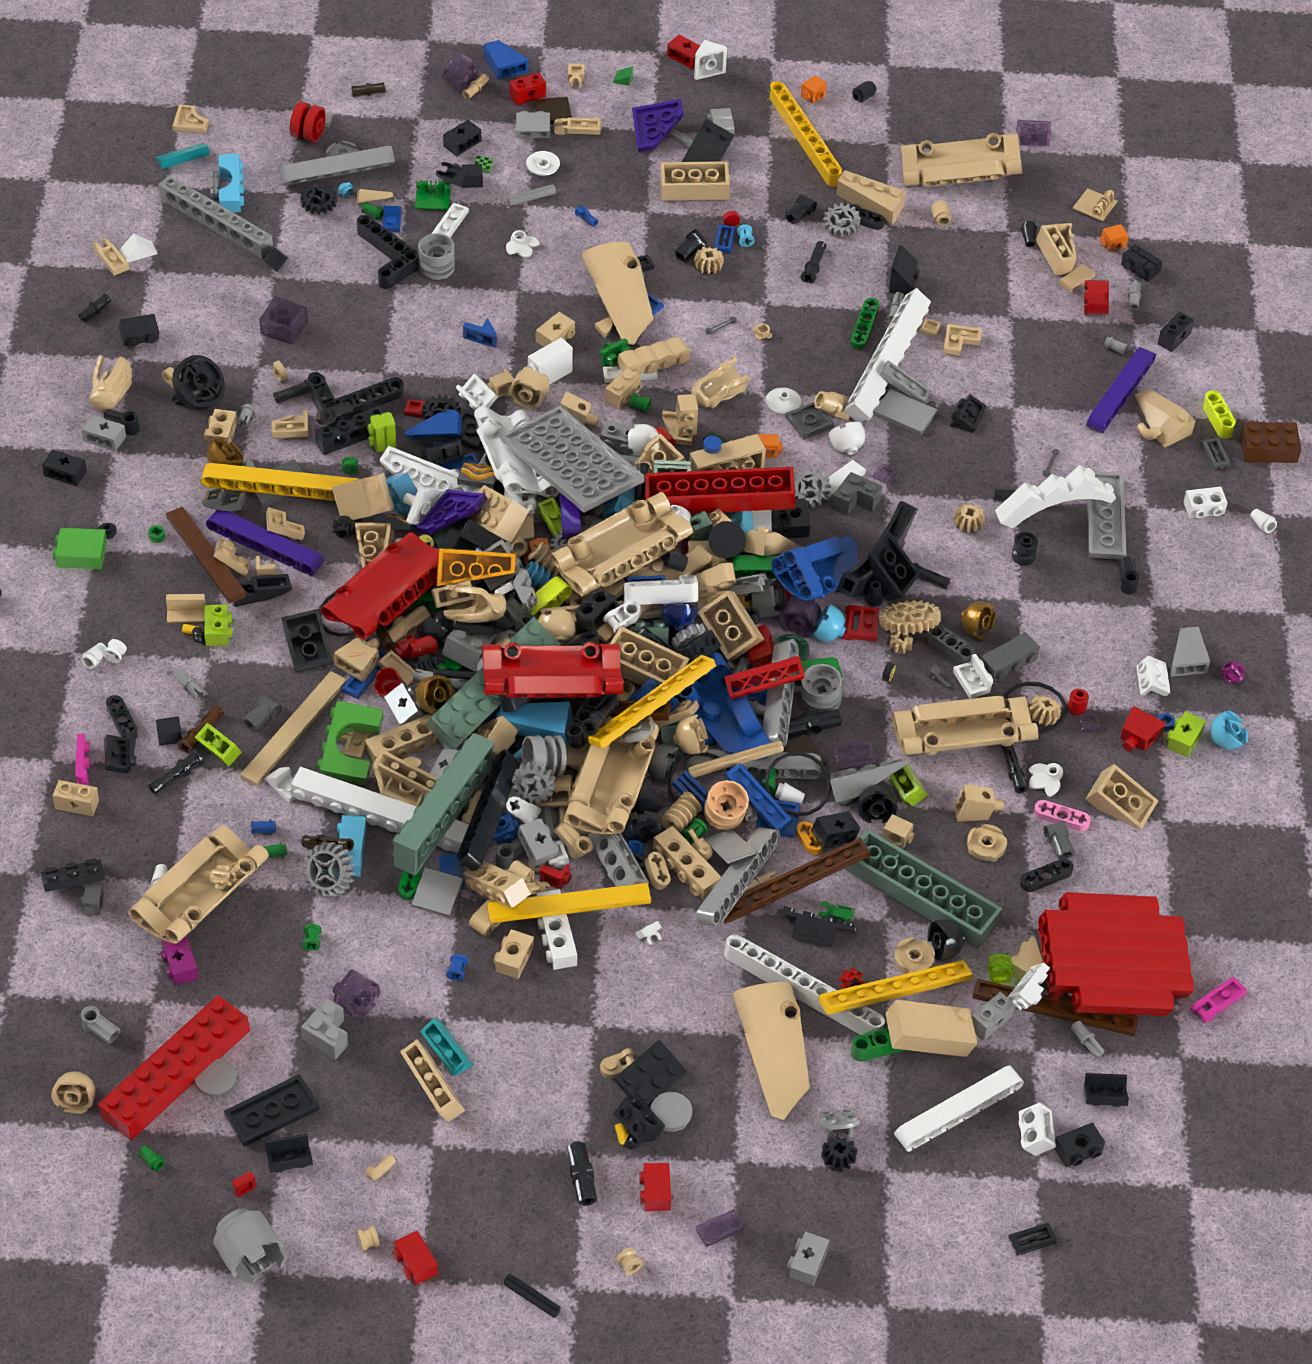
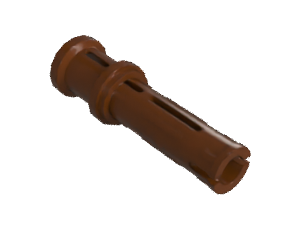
(189, 742)

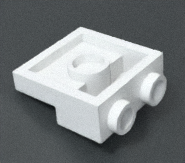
(1028, 990)

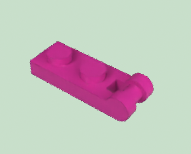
(82, 761)
(1219, 999)

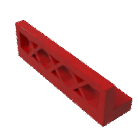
(764, 674)

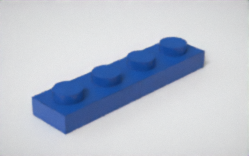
(759, 798)

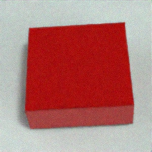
(414, 408)
(244, 1184)

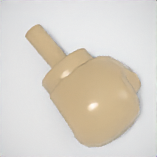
(701, 846)

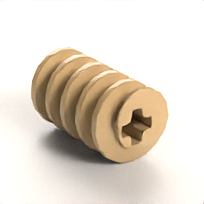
(542, 556)
(681, 812)

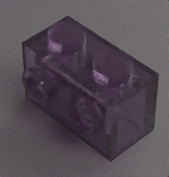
(1034, 132)

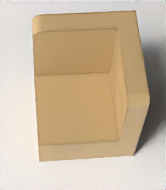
(267, 569)

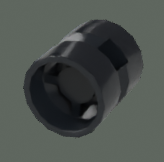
(1025, 548)

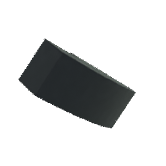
(264, 588)

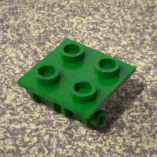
(432, 196)

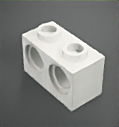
(1205, 502)
(1037, 1129)

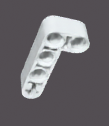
(663, 592)

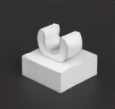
(648, 931)

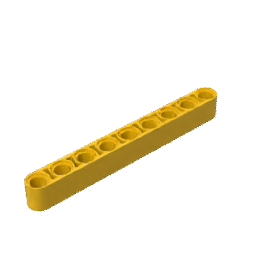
(805, 133)
(271, 481)

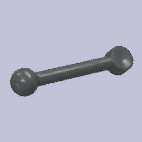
(709, 330)
(1046, 473)

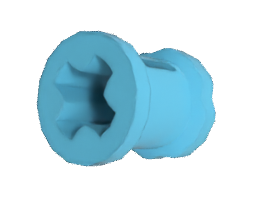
(742, 241)

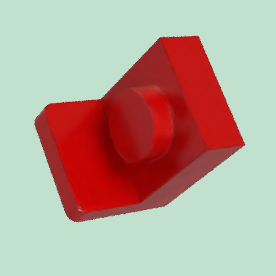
(554, 877)

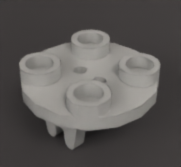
(842, 1120)

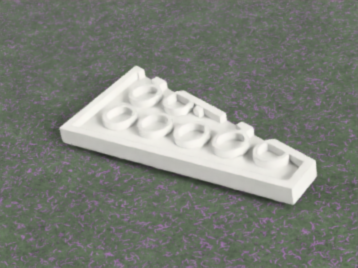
(422, 472)

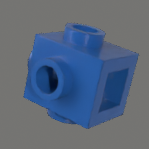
(506, 829)

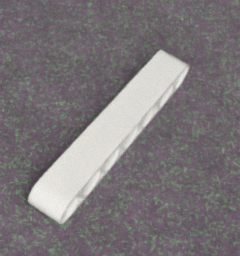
(958, 1107)

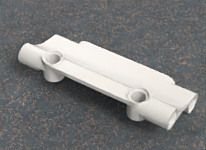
(507, 466)

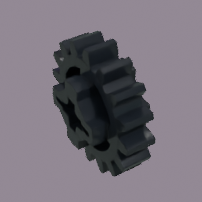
(318, 199)
(439, 405)

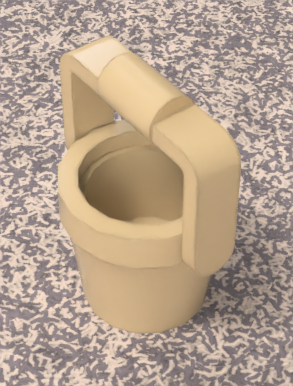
(832, 404)

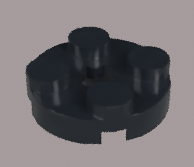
(642, 826)

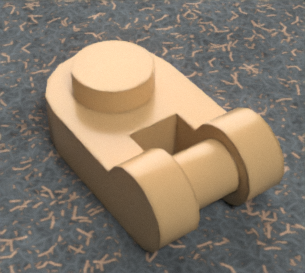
(611, 1066)

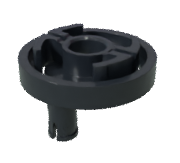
(189, 390)

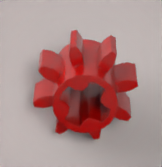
(851, 978)

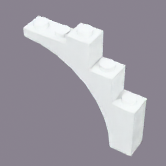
(1054, 490)

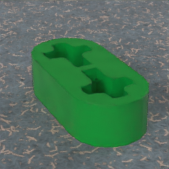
(413, 883)

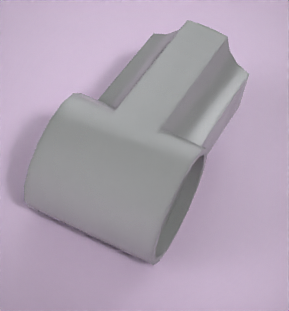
(100, 1025)

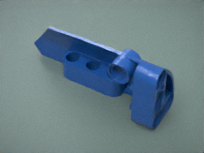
(815, 568)
(738, 725)

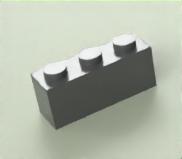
(1010, 656)

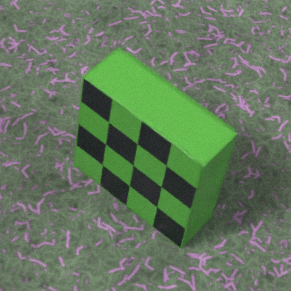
(486, 163)

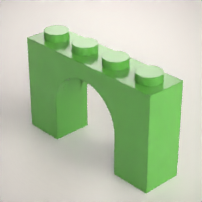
(348, 718)

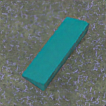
(183, 155)
(446, 1047)

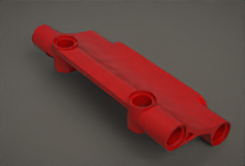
(385, 586)
(552, 671)

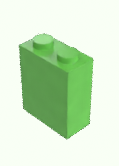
(80, 548)

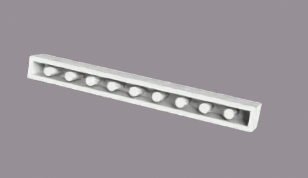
(892, 348)
(357, 801)

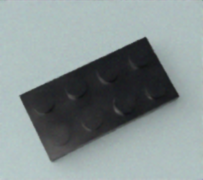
(271, 1110)

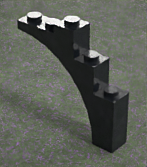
(858, 579)

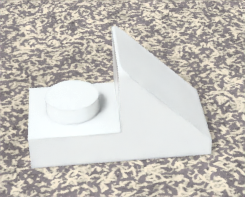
(281, 782)

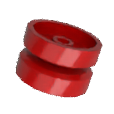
(307, 121)

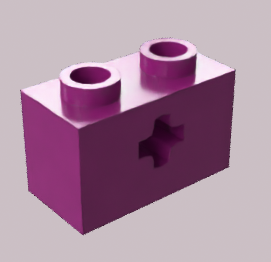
(180, 961)

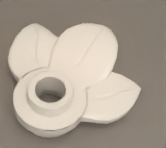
(521, 244)
(1044, 779)

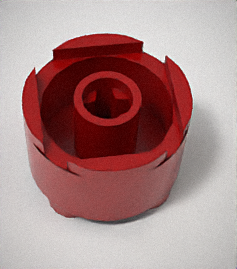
(1096, 297)

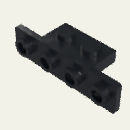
(815, 929)

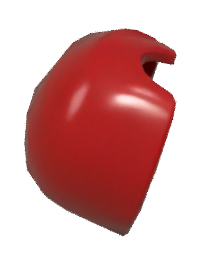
(386, 681)

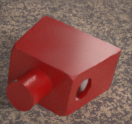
(1141, 730)

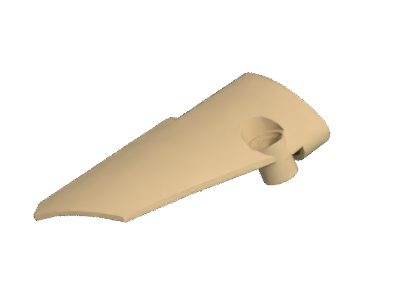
(620, 287)
(774, 1043)

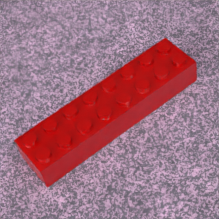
(726, 489)
(173, 1067)

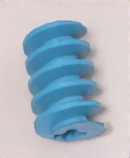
(538, 575)

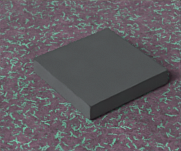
(809, 420)

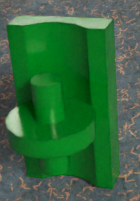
(611, 351)

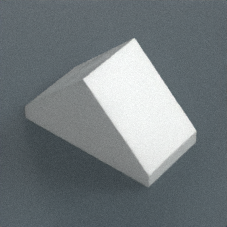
(137, 248)

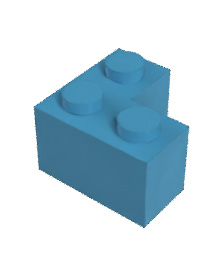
(398, 487)

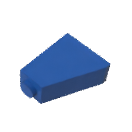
(504, 60)

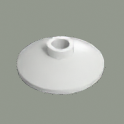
(543, 163)
(783, 400)

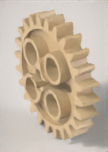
(910, 617)

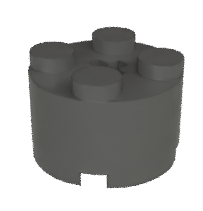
(769, 600)

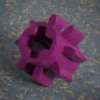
(1233, 672)

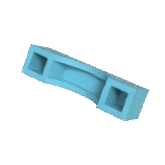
(230, 169)

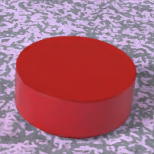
(731, 218)

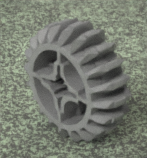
(322, 868)

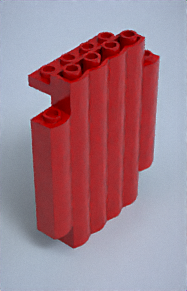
(1115, 954)

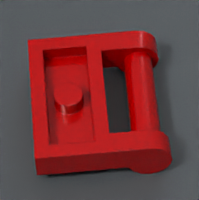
(867, 623)

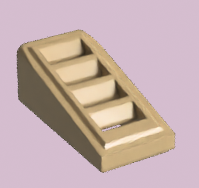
(372, 195)

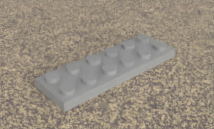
(1107, 521)

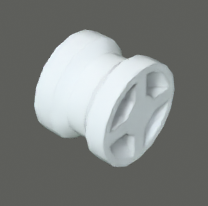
(114, 651)

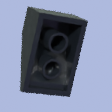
(709, 144)
(892, 567)
(306, 640)

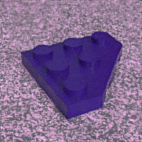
(655, 122)
(449, 509)

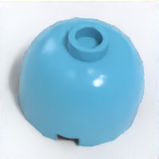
(830, 625)
(1228, 732)

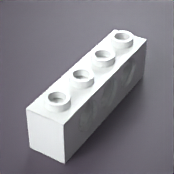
(561, 956)

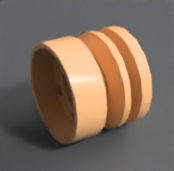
(730, 796)

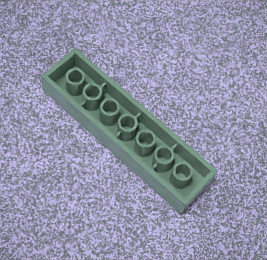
(470, 705)
(443, 804)
(926, 889)

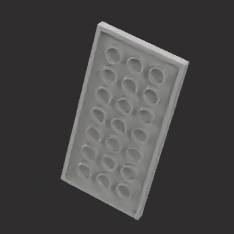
(572, 458)

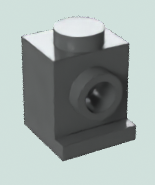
(91, 898)

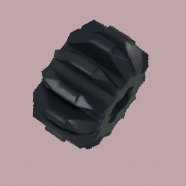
(839, 1153)

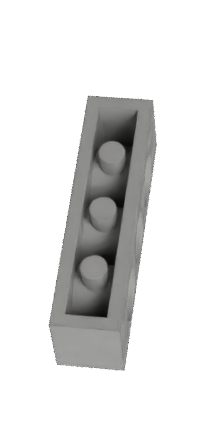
(617, 859)

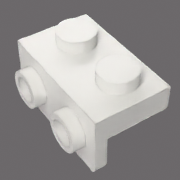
(477, 393)
(1153, 676)
(974, 677)

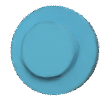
(345, 189)

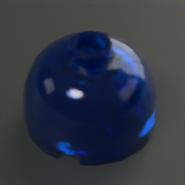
(679, 614)

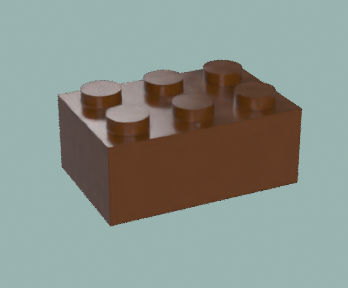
(1270, 442)

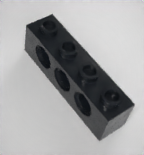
(345, 431)

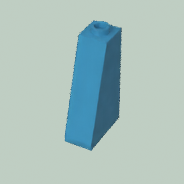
(541, 719)

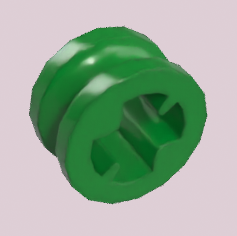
(349, 465)
(156, 529)

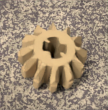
(709, 260)
(969, 518)
(1044, 710)

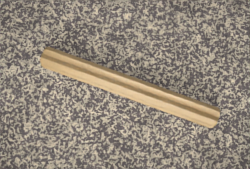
(735, 759)

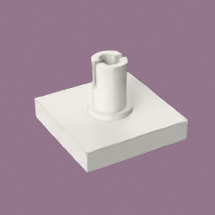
(421, 503)

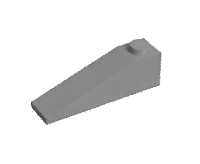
(851, 783)

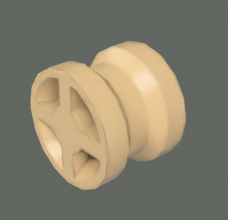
(368, 1238)
(629, 1261)

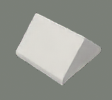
(710, 60)

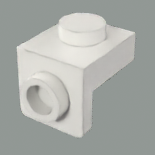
(561, 859)

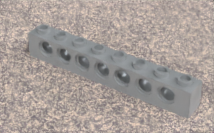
(215, 216)

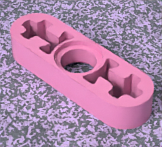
(1074, 824)

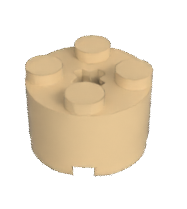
(529, 388)

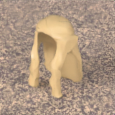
(719, 385)
(111, 386)
(487, 609)

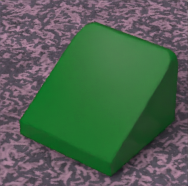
(624, 76)
(771, 782)

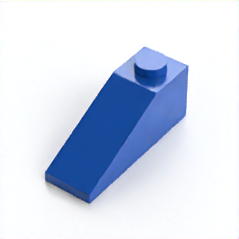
(439, 426)

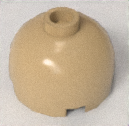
(559, 625)
(691, 735)
(71, 1089)

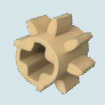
(901, 642)
(222, 877)

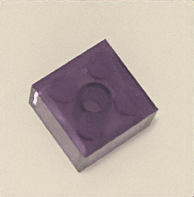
(283, 320)

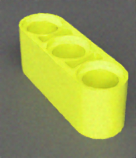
(1219, 414)
(551, 595)

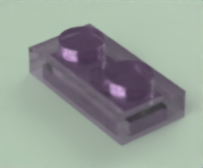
(720, 1228)

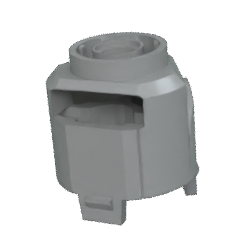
(248, 1245)

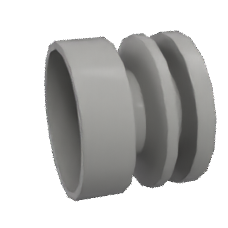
(436, 256)
(821, 688)
(546, 751)

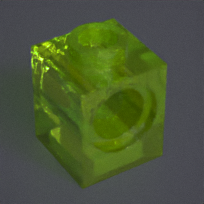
(1000, 968)

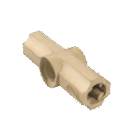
(408, 625)

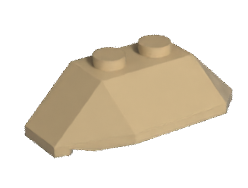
(401, 779)

